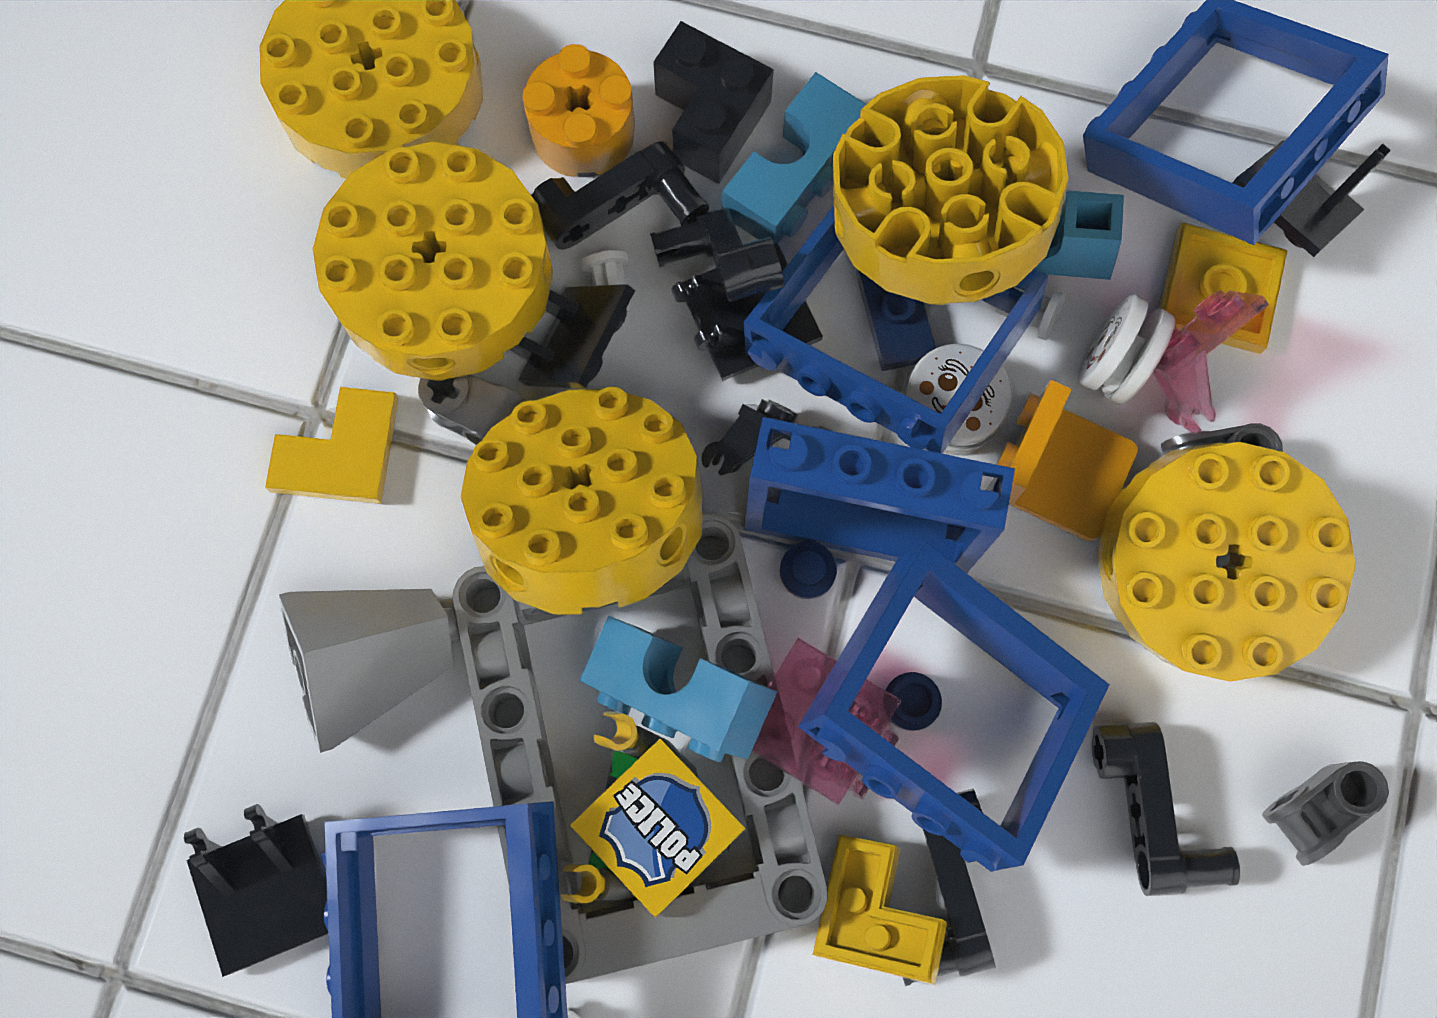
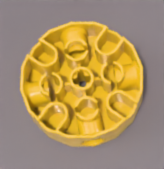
(369, 76)
(948, 189)
(434, 260)
(584, 500)
(1283, 573)

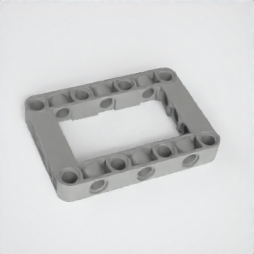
(523, 773)

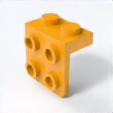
(1065, 464)

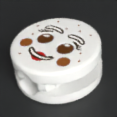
(1126, 349)
(939, 377)

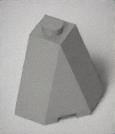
(364, 653)

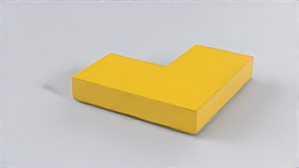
(349, 464)
(862, 928)

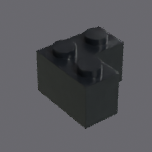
(720, 97)

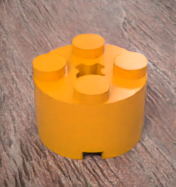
(580, 111)

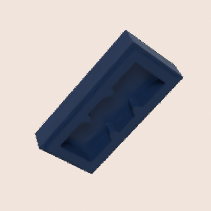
(897, 325)

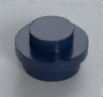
(808, 570)
(919, 703)

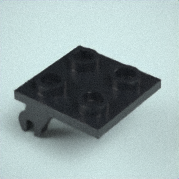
(1318, 209)
(723, 322)
(576, 338)
(741, 439)
(259, 890)

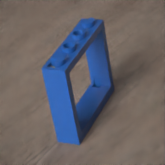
(1249, 211)
(859, 393)
(874, 495)
(1007, 639)
(534, 904)

